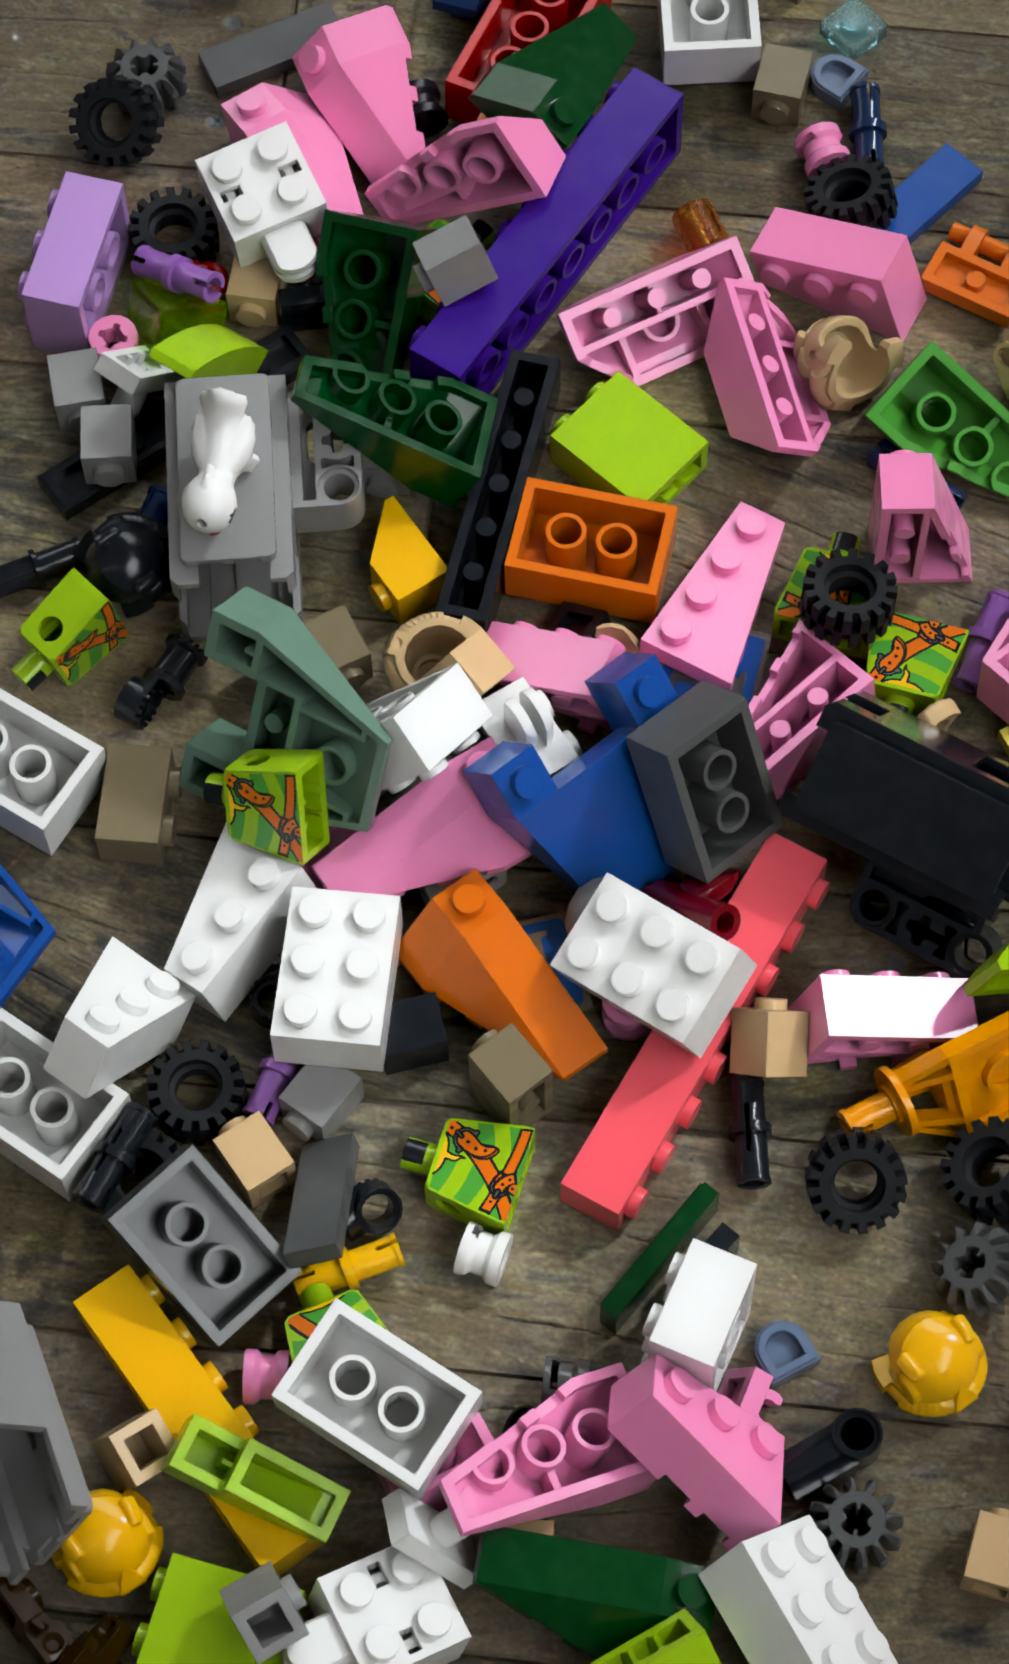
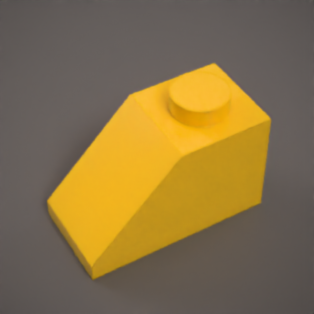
(403, 565)

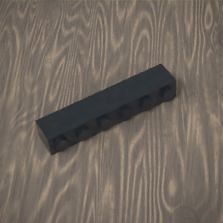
(513, 453)

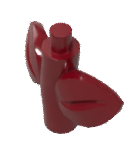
(701, 901)

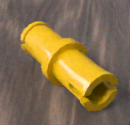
(353, 1266)

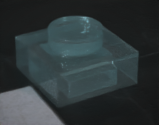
(853, 29)

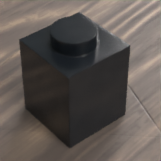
(415, 1034)

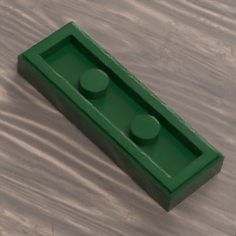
(657, 1257)

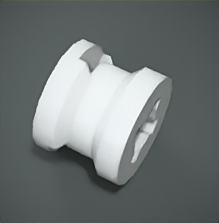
(483, 1253)

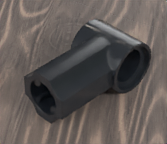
(826, 1458)

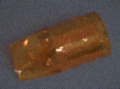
(699, 224)

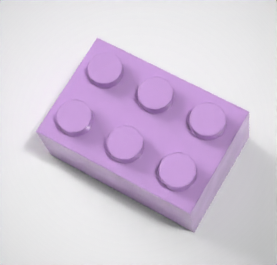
(75, 262)

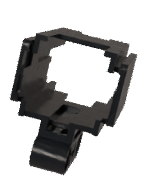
(925, 818)

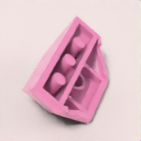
(654, 317)
(757, 373)

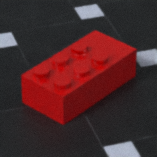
(500, 32)

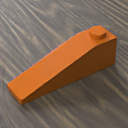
(491, 972)

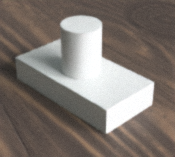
(134, 375)
(429, 1537)

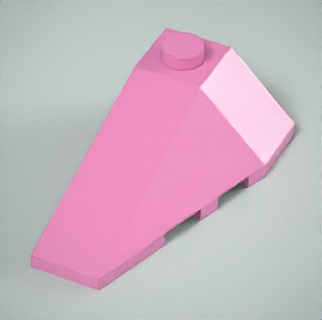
(363, 88)
(321, 147)
(471, 171)
(424, 838)
(547, 1462)

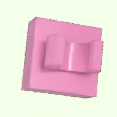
(749, 1389)

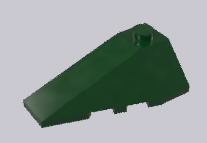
(559, 74)
(369, 287)
(413, 428)
(588, 1590)

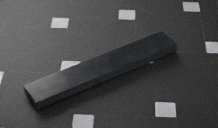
(66, 481)

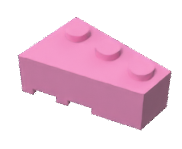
(557, 666)

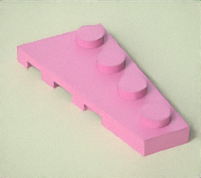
(714, 607)

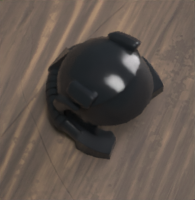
(128, 561)

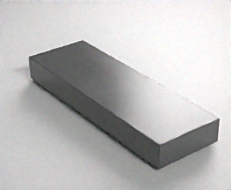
(262, 51)
(321, 1201)

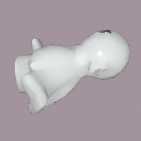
(222, 450)

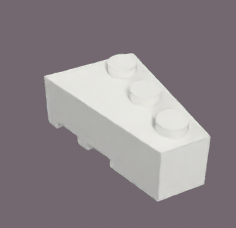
(234, 924)
(117, 1021)

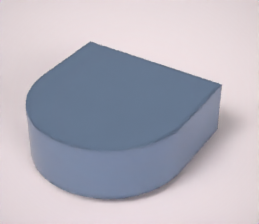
(833, 77)
(784, 1352)

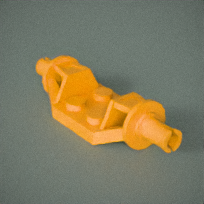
(962, 1075)

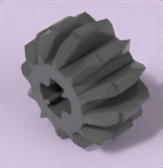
(155, 68)
(974, 1270)
(878, 1529)

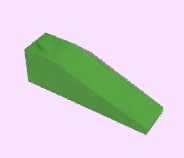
(948, 414)

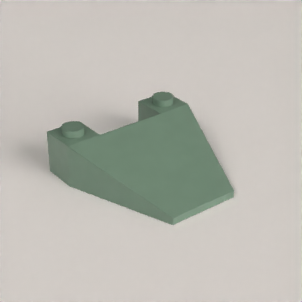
(296, 705)

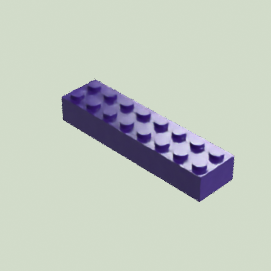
(557, 236)

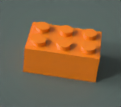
(590, 549)

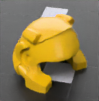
(932, 1364)
(112, 1546)

